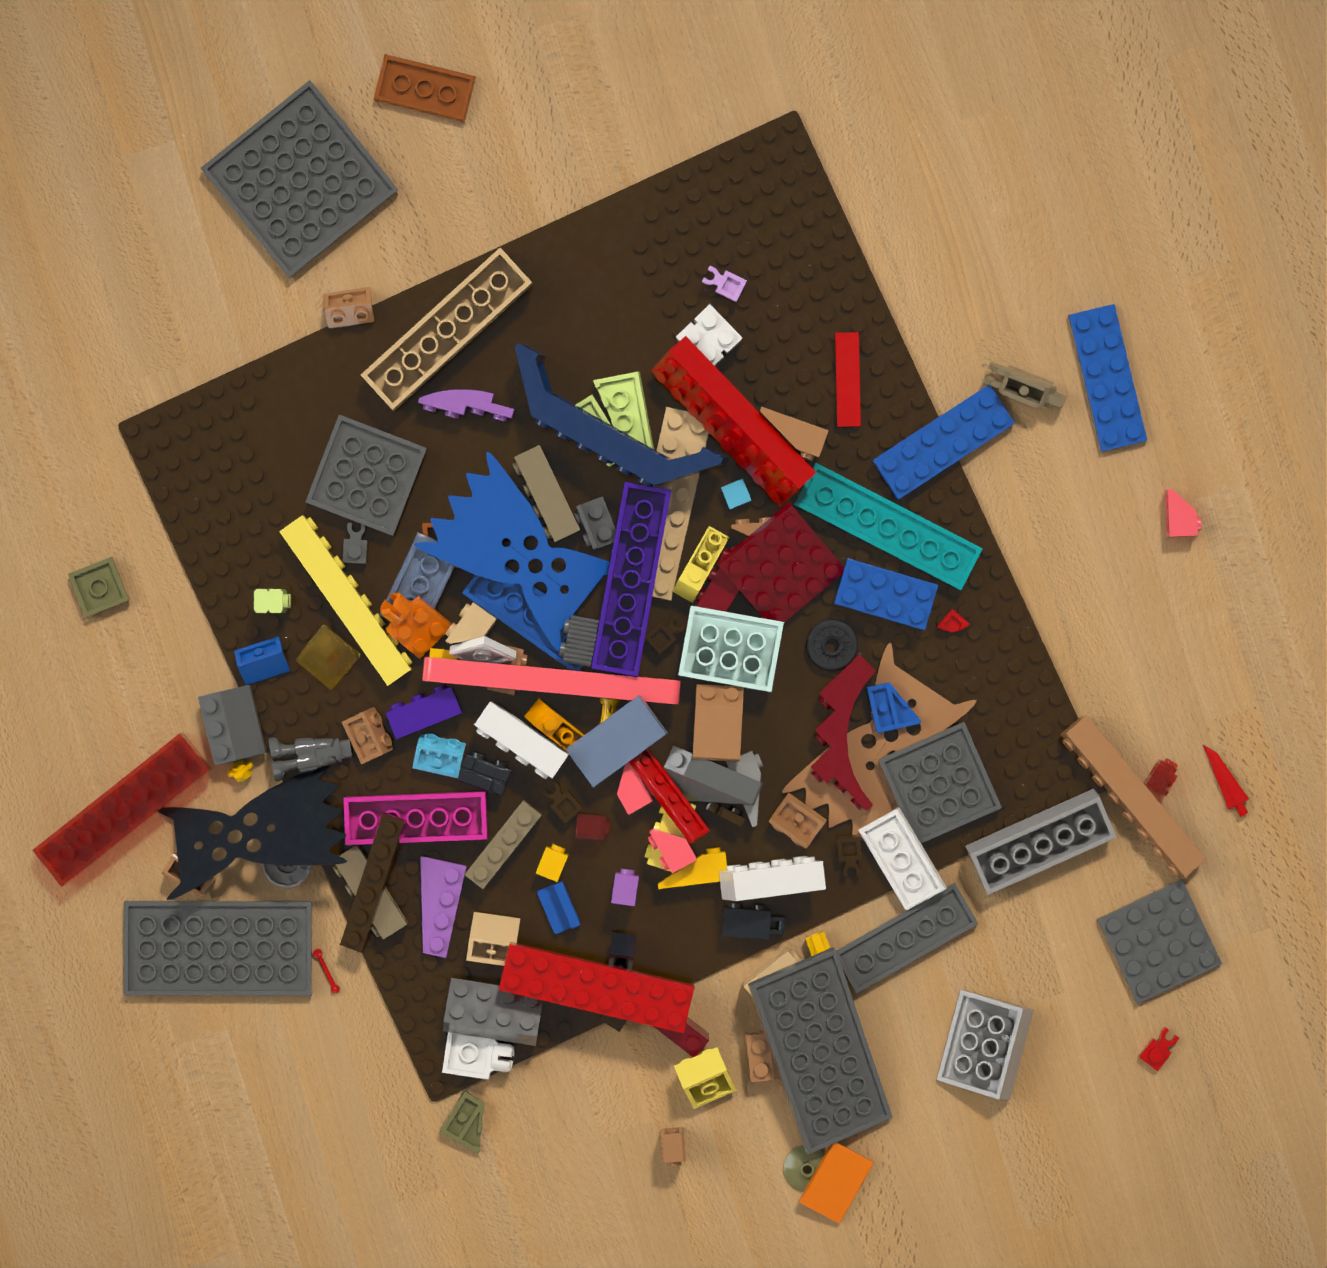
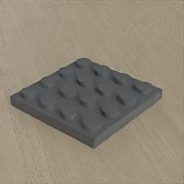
(366, 475)
(940, 782)
(1159, 941)

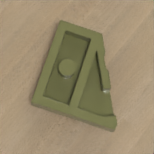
(465, 1121)

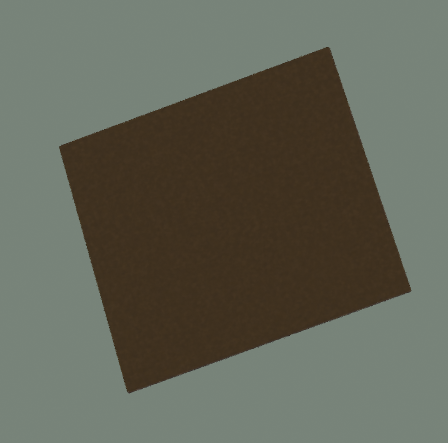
(607, 302)

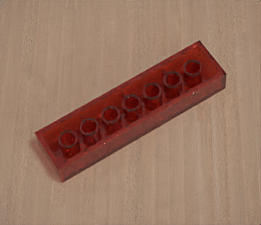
(122, 809)

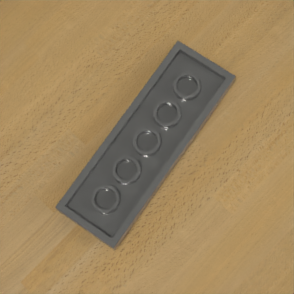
(905, 938)

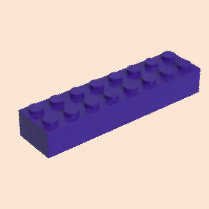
(631, 579)

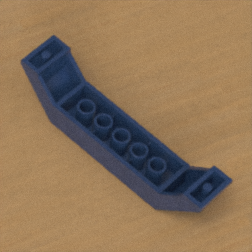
(598, 435)

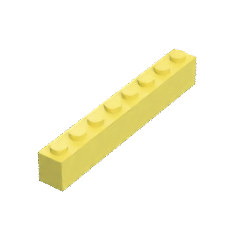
(346, 600)

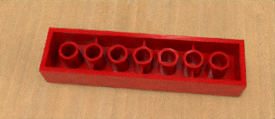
(732, 421)
(596, 987)

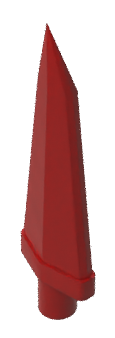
(1231, 790)

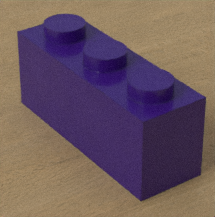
(423, 711)

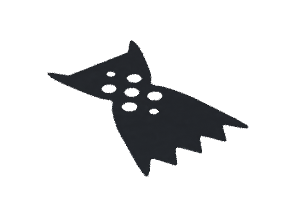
(298, 836)

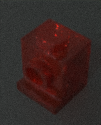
(1162, 776)

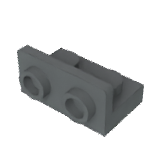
(597, 523)

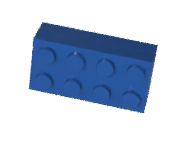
(885, 594)

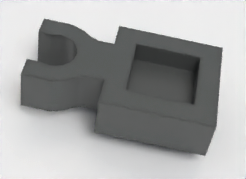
(355, 548)

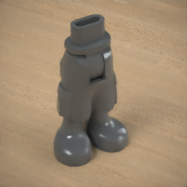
(310, 754)

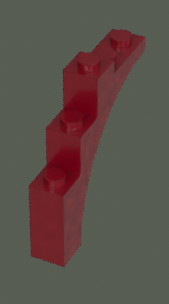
(835, 762)

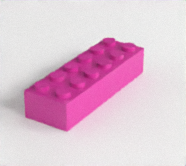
(427, 816)

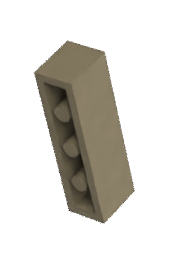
(546, 493)
(503, 844)
(388, 915)

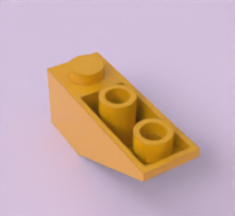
(553, 724)

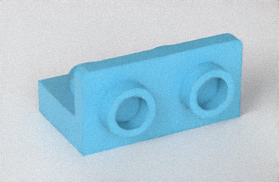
(439, 755)

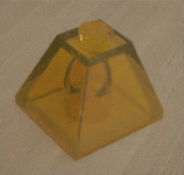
(328, 656)

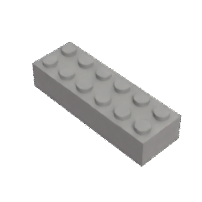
(1040, 841)

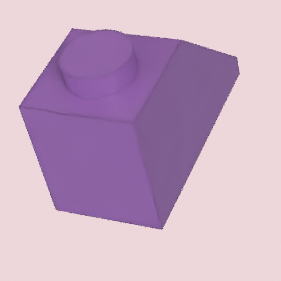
(625, 887)

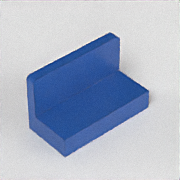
(261, 660)
(558, 907)

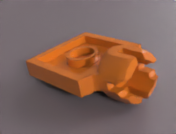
(414, 623)

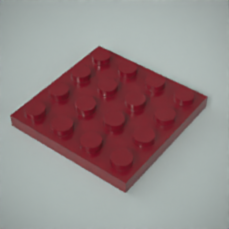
(781, 565)

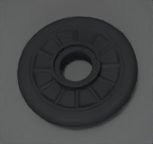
(817, 644)

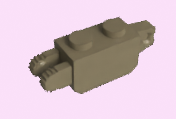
(1025, 387)

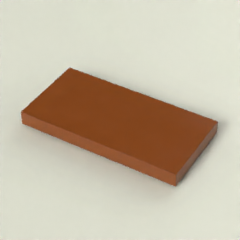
(424, 88)

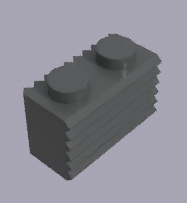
(579, 641)

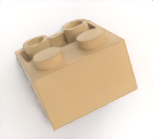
(474, 624)
(491, 937)

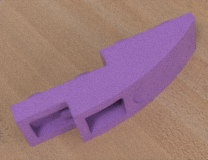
(456, 403)

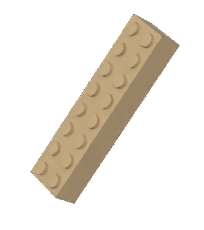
(447, 329)

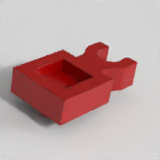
(1157, 1052)

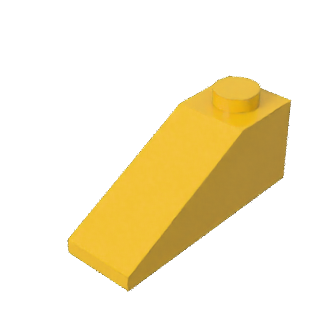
(701, 871)

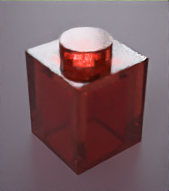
(592, 826)

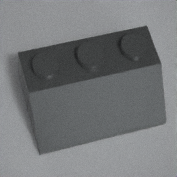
(232, 724)

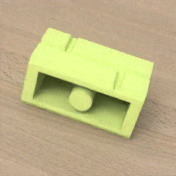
(271, 600)

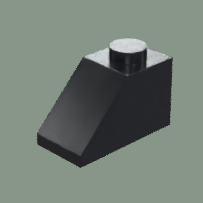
(622, 950)

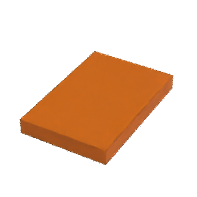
(836, 1182)

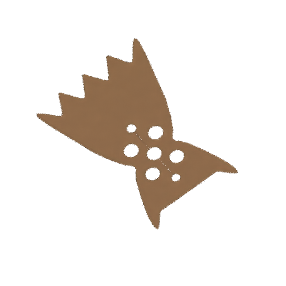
(935, 716)

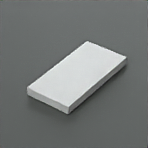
(902, 858)

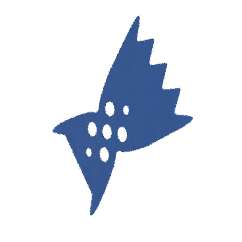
(476, 546)

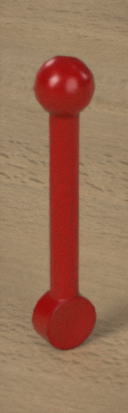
(317, 953)

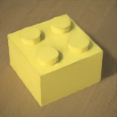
(705, 1077)

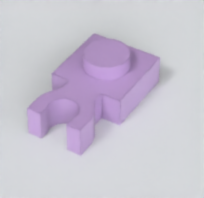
(728, 284)

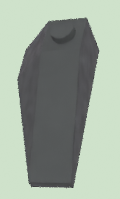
(709, 780)

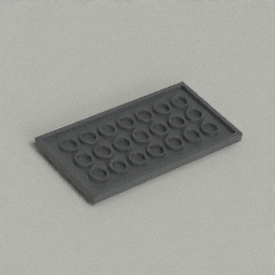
(218, 948)
(820, 1050)

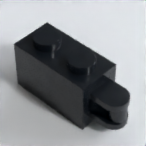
(750, 922)

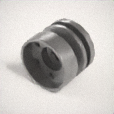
(286, 875)

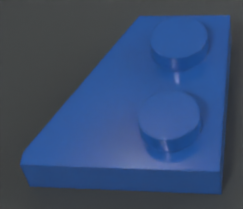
(889, 708)

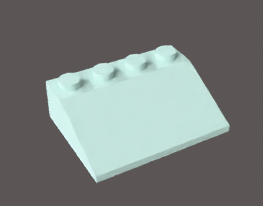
(731, 648)

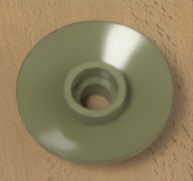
(794, 1166)

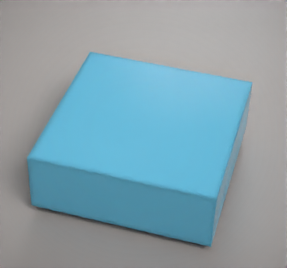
(736, 494)

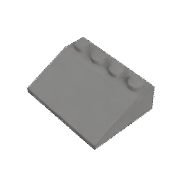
(985, 1045)

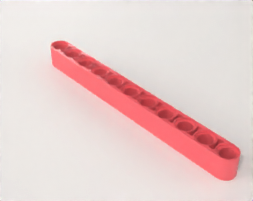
(550, 680)

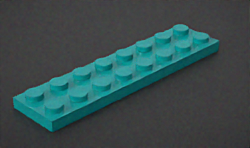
(888, 526)

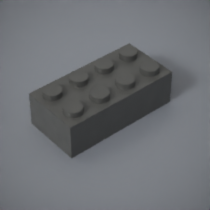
(490, 1013)

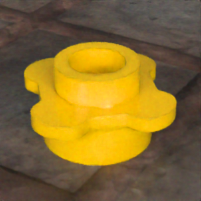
(240, 770)

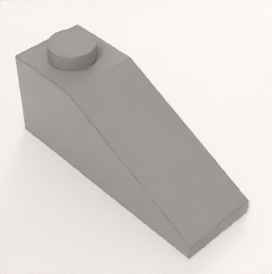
(749, 766)

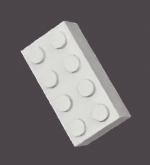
(521, 739)
(769, 880)

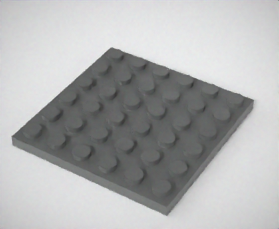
(299, 179)

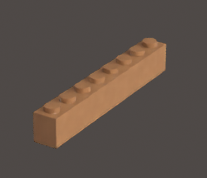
(1132, 796)

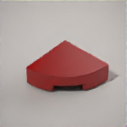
(952, 622)

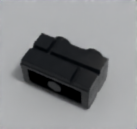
(484, 774)

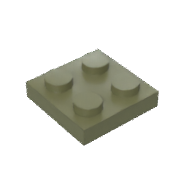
(98, 587)

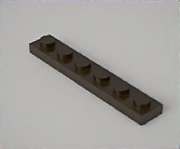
(373, 882)

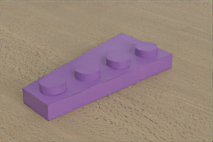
(440, 898)

